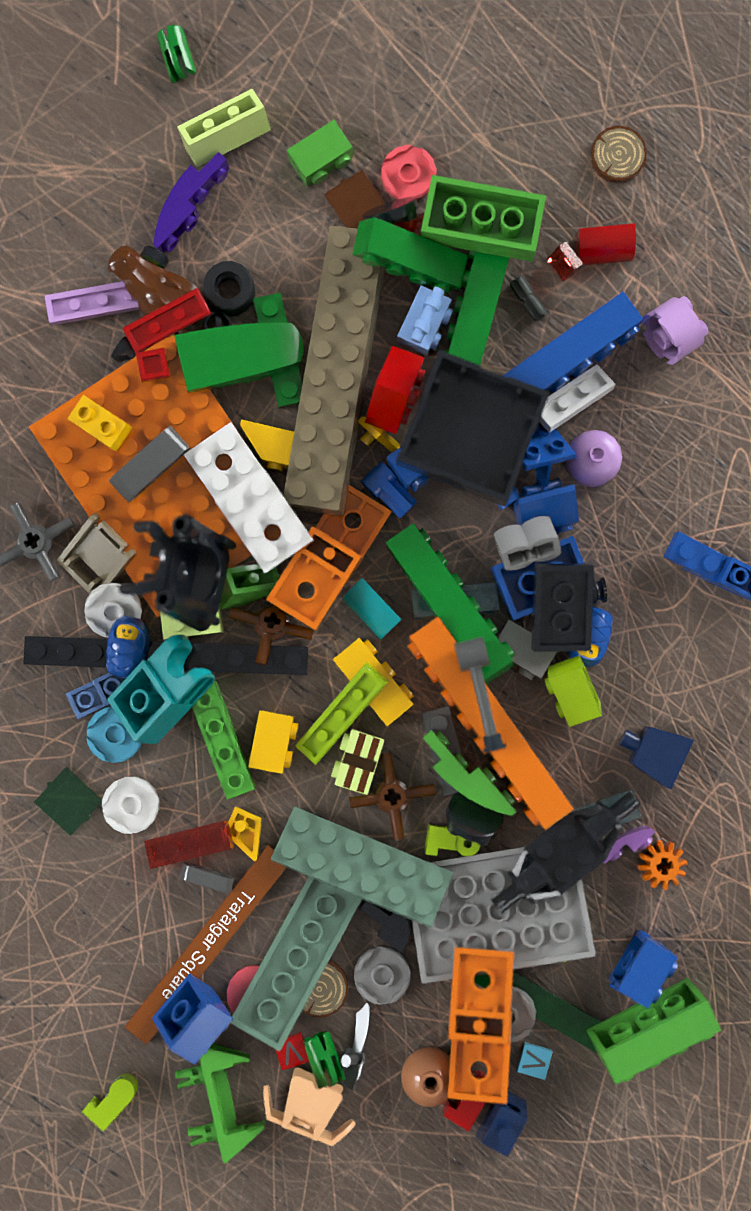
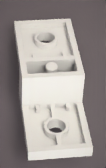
(248, 497)

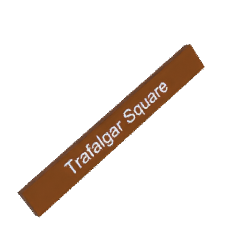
(209, 940)

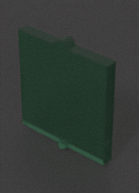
(68, 801)

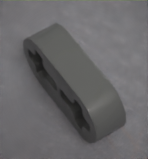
(206, 877)

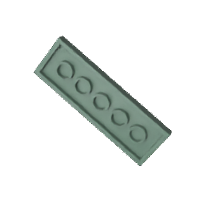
(362, 867)
(295, 962)

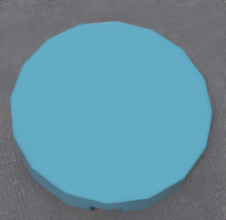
(109, 737)

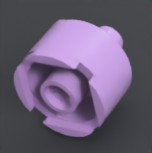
(674, 329)

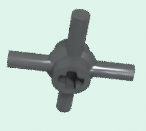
(44, 543)

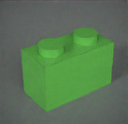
(320, 154)

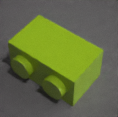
(573, 690)

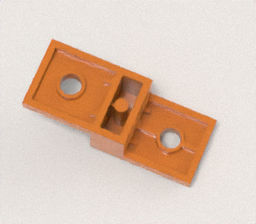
(329, 559)
(480, 1025)

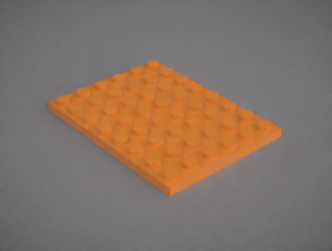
(149, 410)

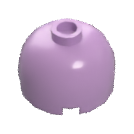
(596, 458)

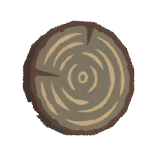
(618, 154)
(328, 993)

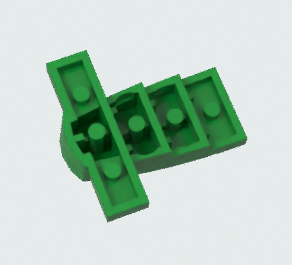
(246, 353)

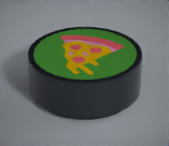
(155, 256)

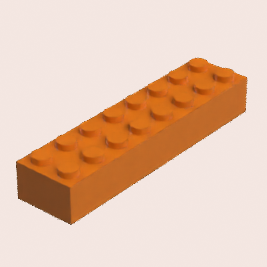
(517, 761)

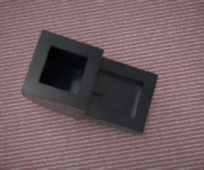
(393, 927)

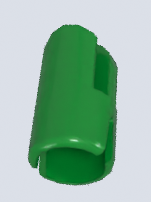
(176, 53)
(324, 1059)

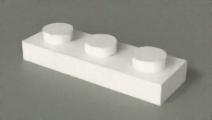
(575, 397)

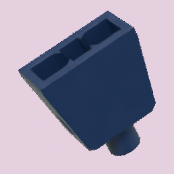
(657, 753)
(503, 1125)

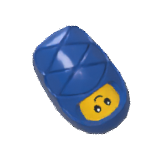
(600, 638)
(127, 645)

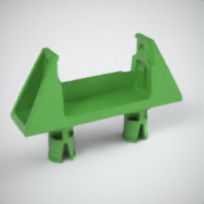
(224, 1127)

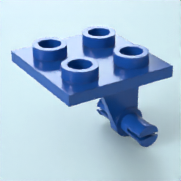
(541, 454)

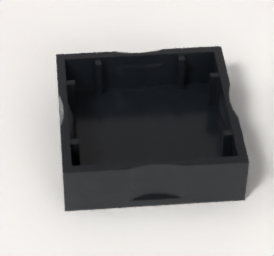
(472, 428)

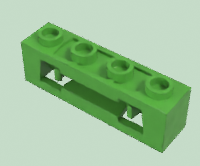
(223, 743)

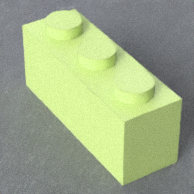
(224, 127)

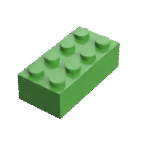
(483, 218)
(646, 1036)

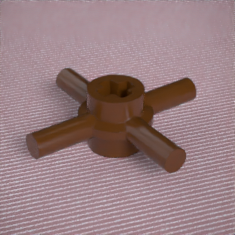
(268, 634)
(393, 809)

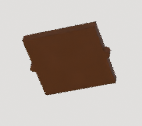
(353, 199)

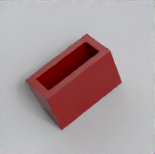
(606, 244)

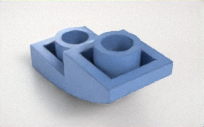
(93, 695)

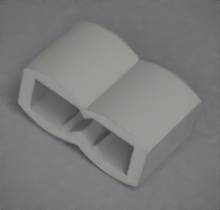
(527, 543)

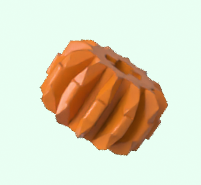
(669, 871)

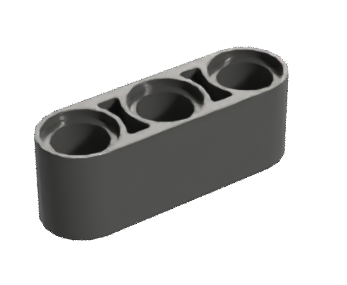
(149, 464)

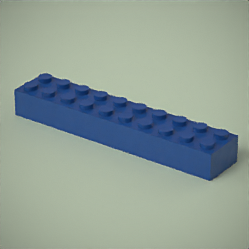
(561, 359)

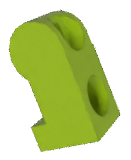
(440, 837)
(117, 1098)

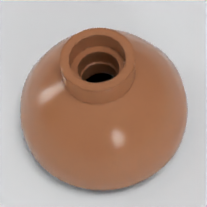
(424, 1064)

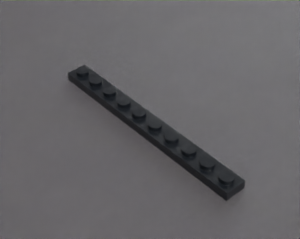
(211, 656)

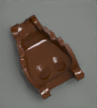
(147, 282)

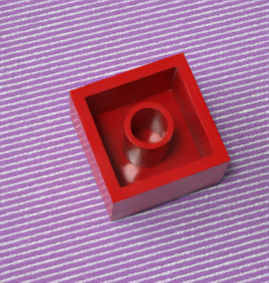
(395, 390)

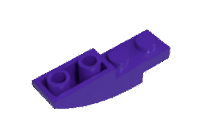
(179, 208)

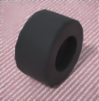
(222, 272)

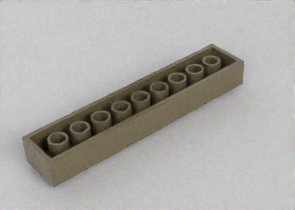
(334, 378)

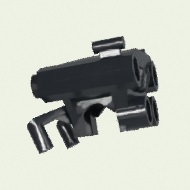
(189, 571)

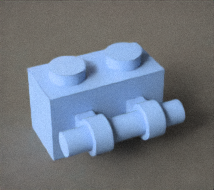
(424, 320)

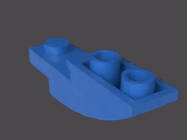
(710, 565)

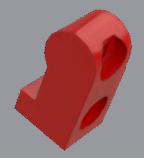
(464, 1111)

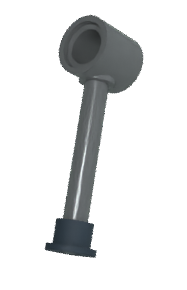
(472, 657)

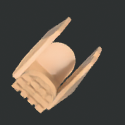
(309, 1108)

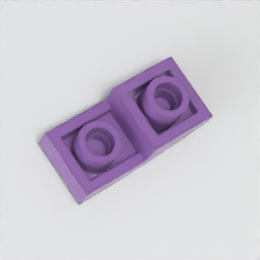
(634, 839)

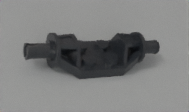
(565, 853)

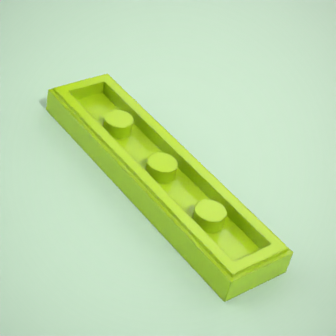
(341, 713)

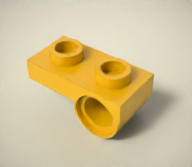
(99, 423)

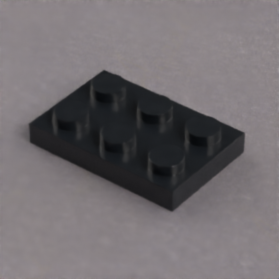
(562, 607)

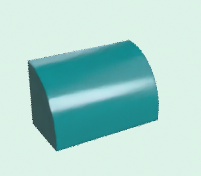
(371, 609)

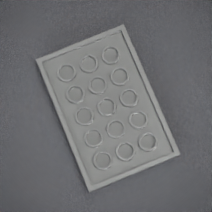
(467, 918)

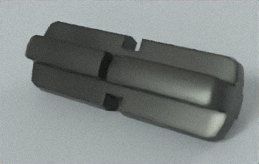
(525, 293)

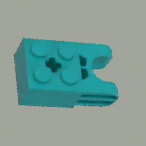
(159, 691)

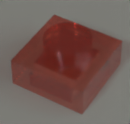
(564, 261)

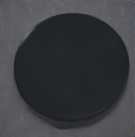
(398, 209)
(472, 820)

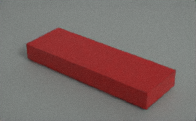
(167, 320)

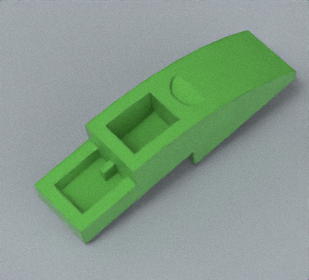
(475, 785)

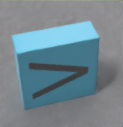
(534, 1060)

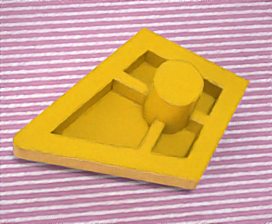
(380, 434)
(246, 831)

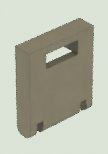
(100, 549)

